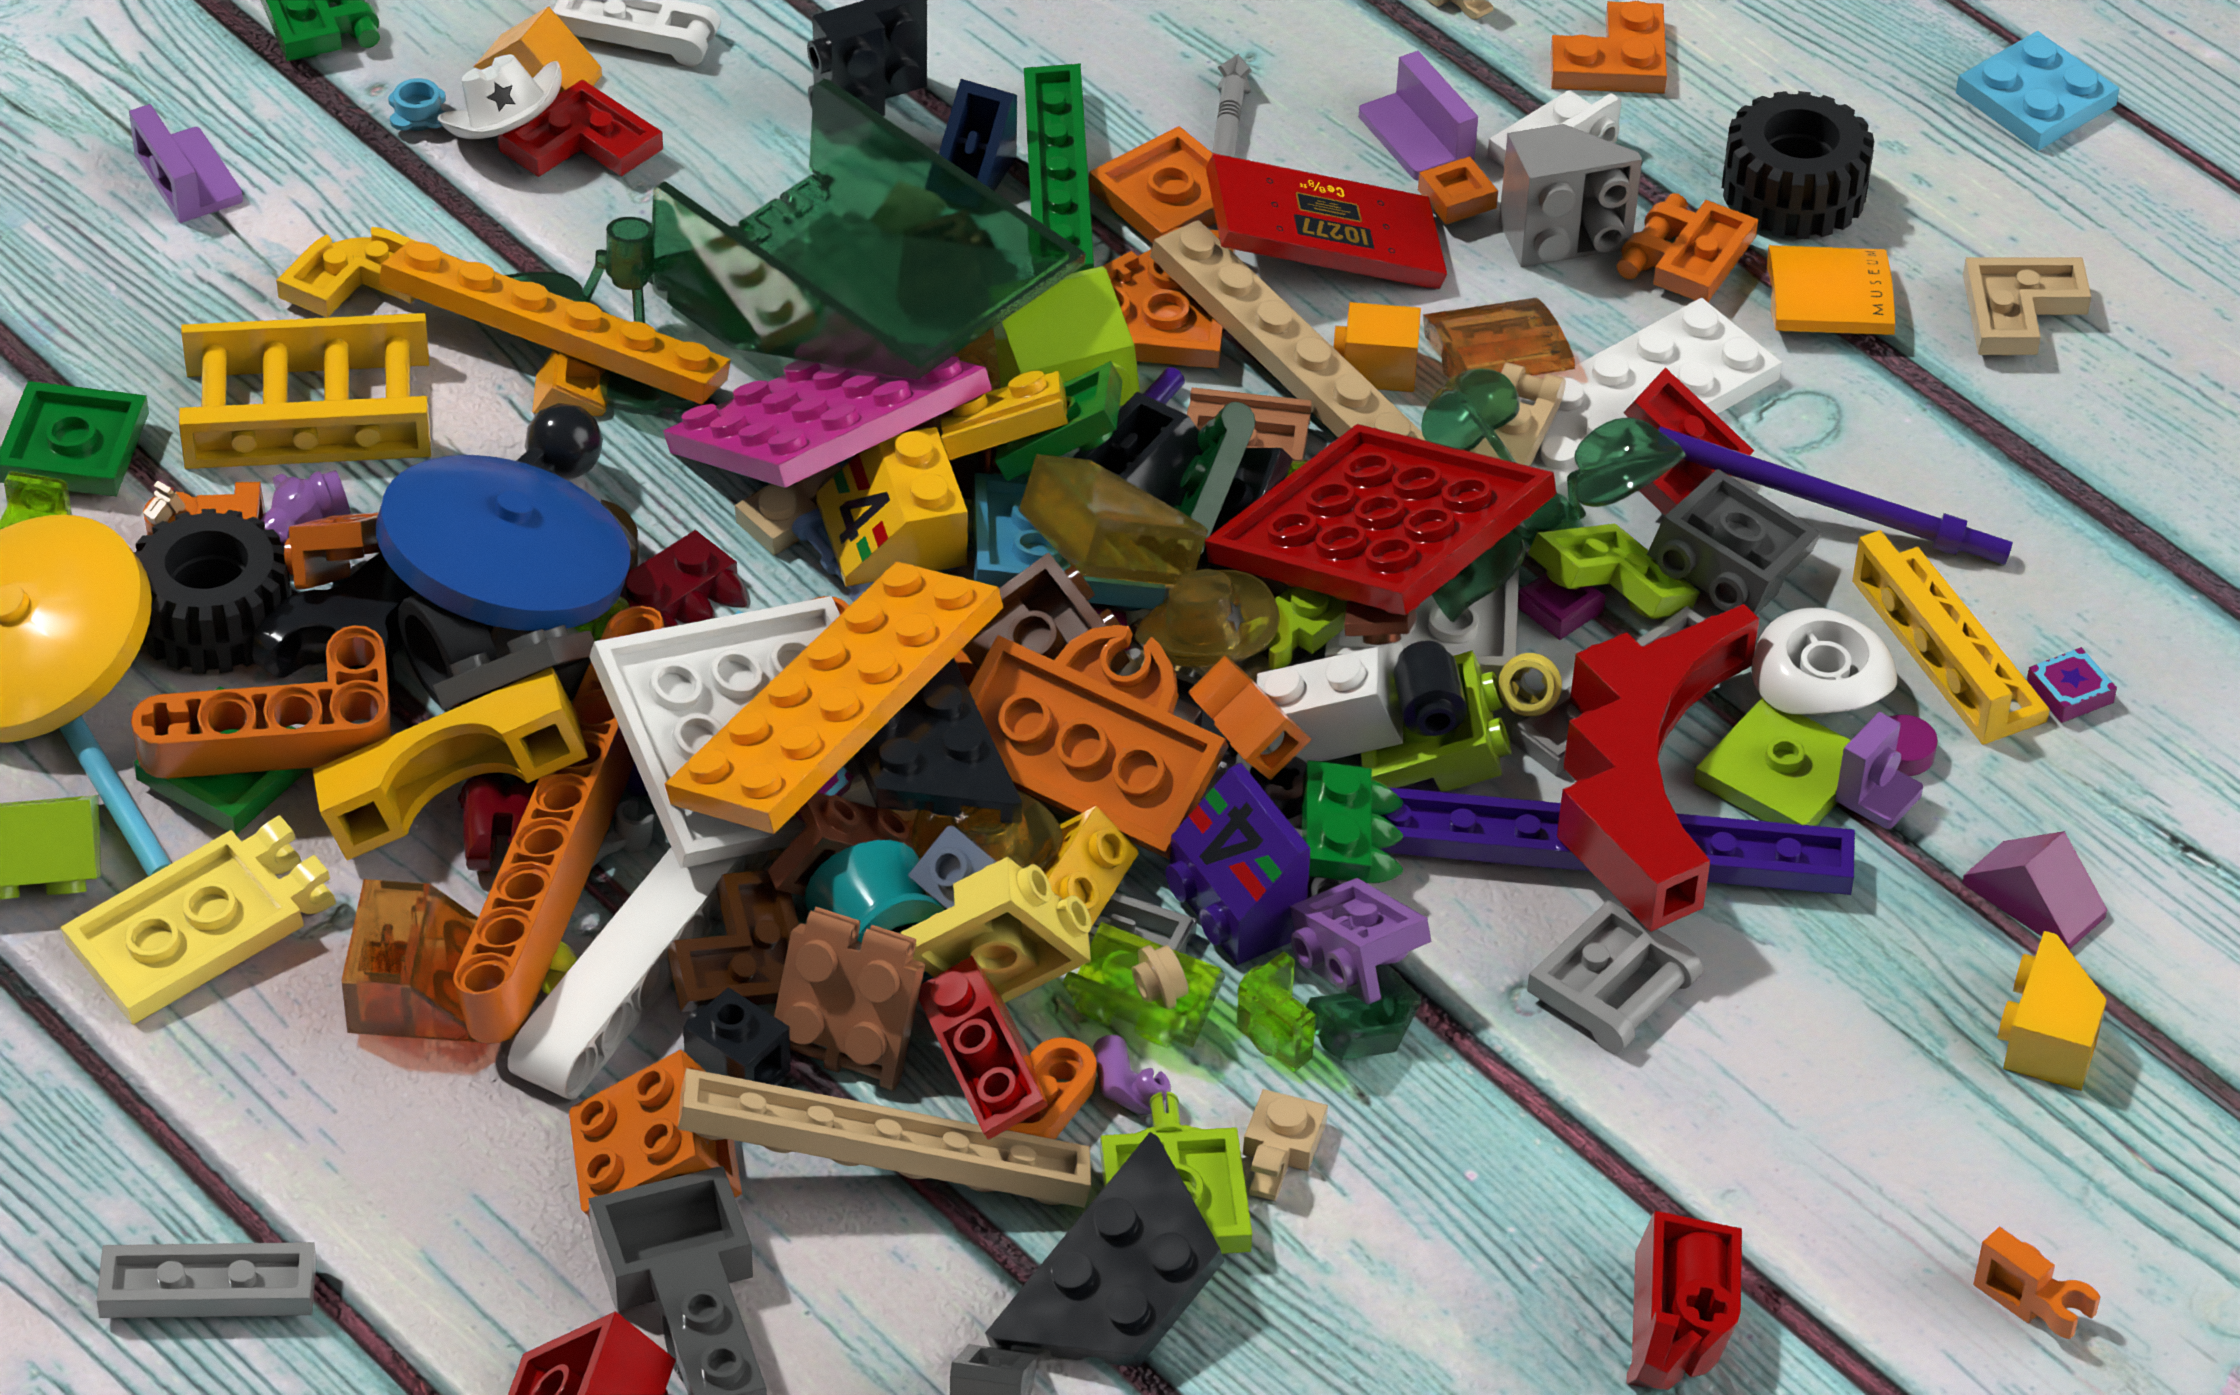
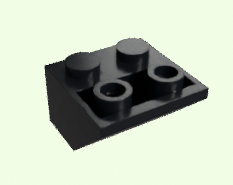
(1149, 448)

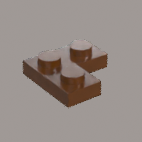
(750, 954)

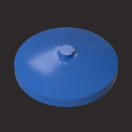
(502, 542)

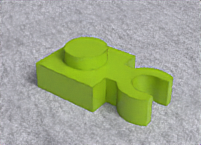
(1305, 620)

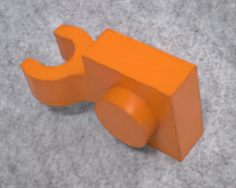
(2023, 1283)

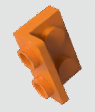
(323, 548)

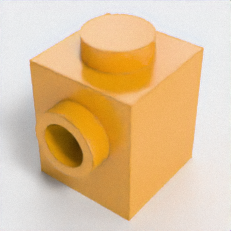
(1381, 344)

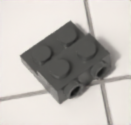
(1731, 543)

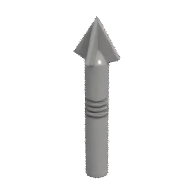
(1232, 90)

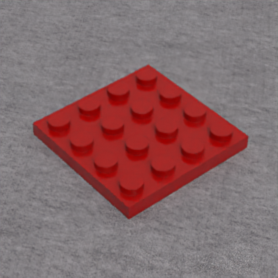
(1381, 518)

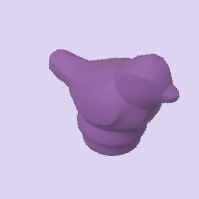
(304, 501)

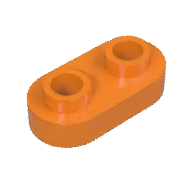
(1053, 1061)

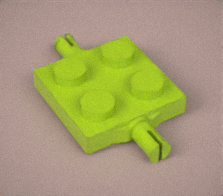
(1207, 1164)

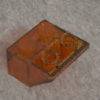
(405, 962)

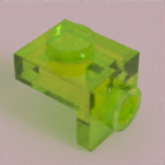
(1272, 1017)

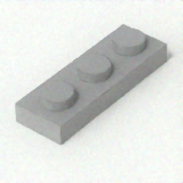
(206, 1280)

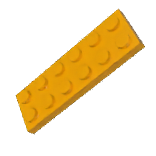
(833, 697)

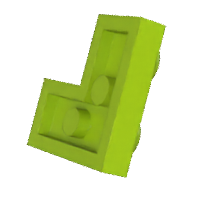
(1611, 557)

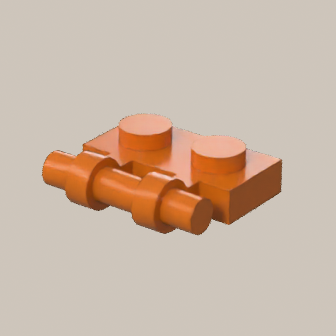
(1702, 254)

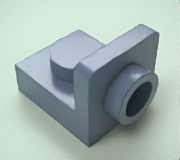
(948, 861)

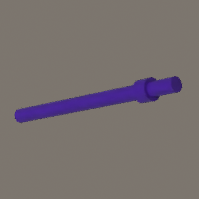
(1946, 533)

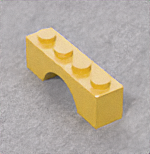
(382, 787)

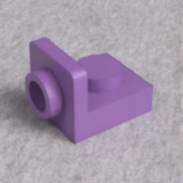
(1870, 774)

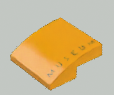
(1831, 290)

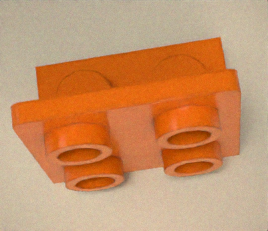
(633, 1136)

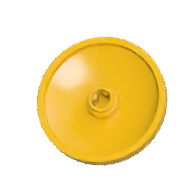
(68, 620)

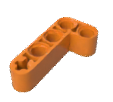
(183, 736)

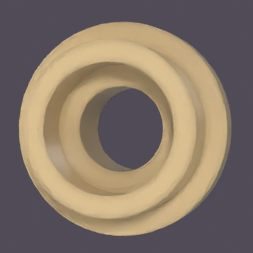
(1159, 976)

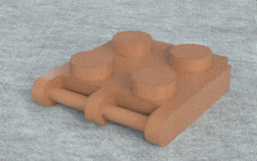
(850, 995)

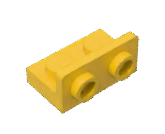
(1090, 860)

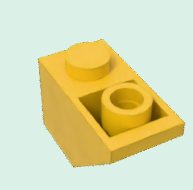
(2057, 1017)

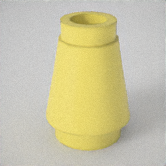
(1519, 695)

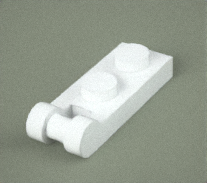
(651, 25)

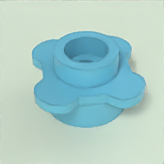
(416, 105)

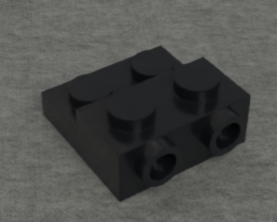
(871, 49)

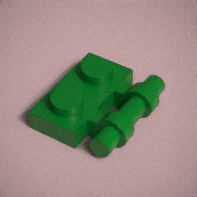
(314, 28)

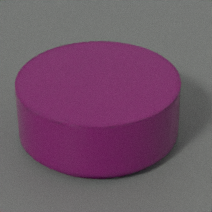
(1916, 744)

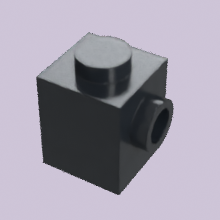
(738, 1039)

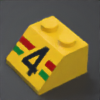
(895, 507)

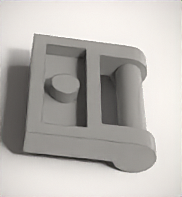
(1599, 961)

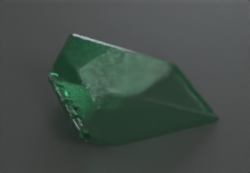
(867, 261)

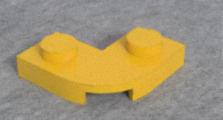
(333, 271)

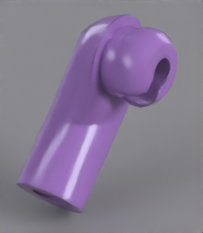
(1120, 1082)

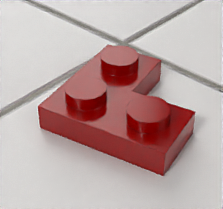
(586, 122)
(1673, 406)

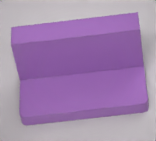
(1424, 119)
(182, 167)

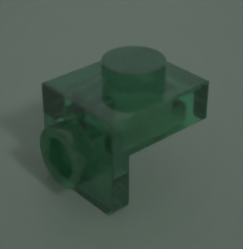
(1362, 1030)

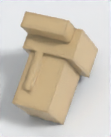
(163, 505)

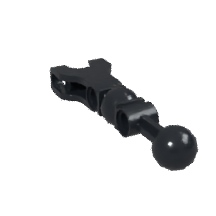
(296, 633)

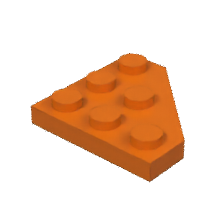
(1162, 315)

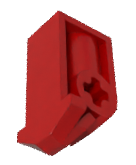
(1683, 1298)

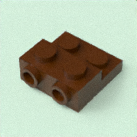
(1043, 613)

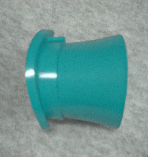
(872, 887)

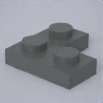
(528, 656)

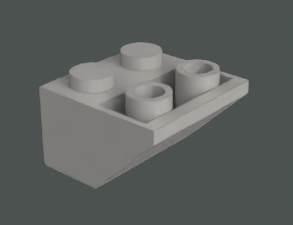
(1567, 194)

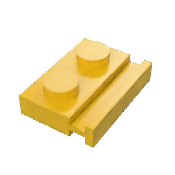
(1003, 415)

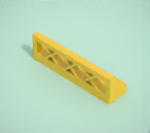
(1946, 639)

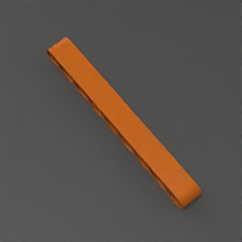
(547, 863)

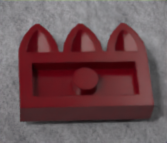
(683, 579)

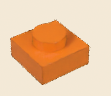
(1458, 190)

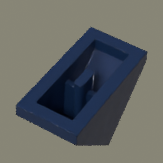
(982, 132)

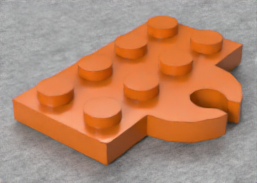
(1095, 736)

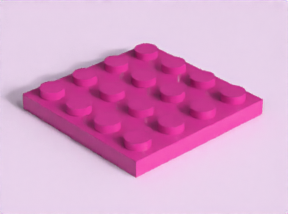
(817, 417)

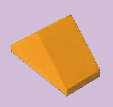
(542, 41)

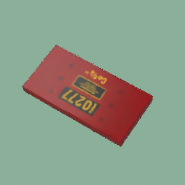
(1325, 221)

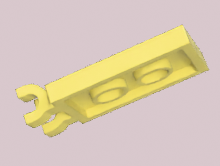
(198, 918)

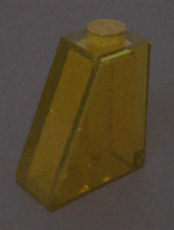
(1108, 523)

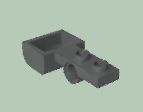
(682, 1248)

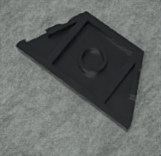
(938, 755)
(1118, 1270)

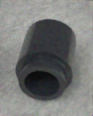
(1429, 689)

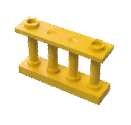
(307, 430)

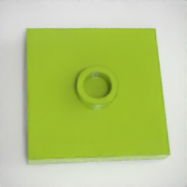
(1776, 766)

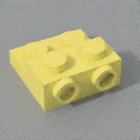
(1009, 926)

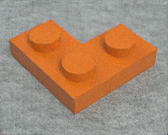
(1623, 61)

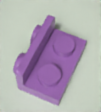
(1351, 932)

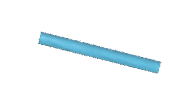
(115, 796)

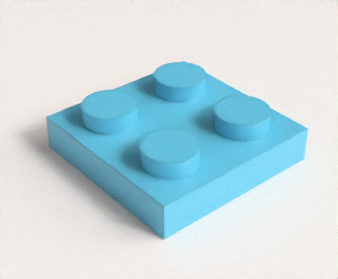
(2037, 90)

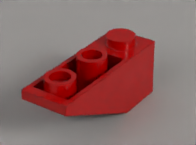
(982, 1047)

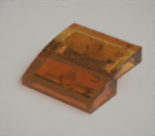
(1500, 333)

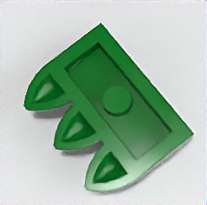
(1345, 823)

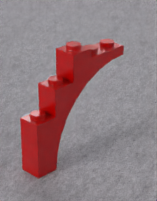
(1618, 807)

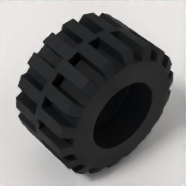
(1798, 164)
(211, 588)

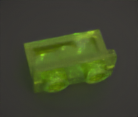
(1108, 990)

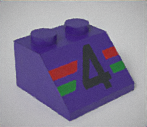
(1240, 867)

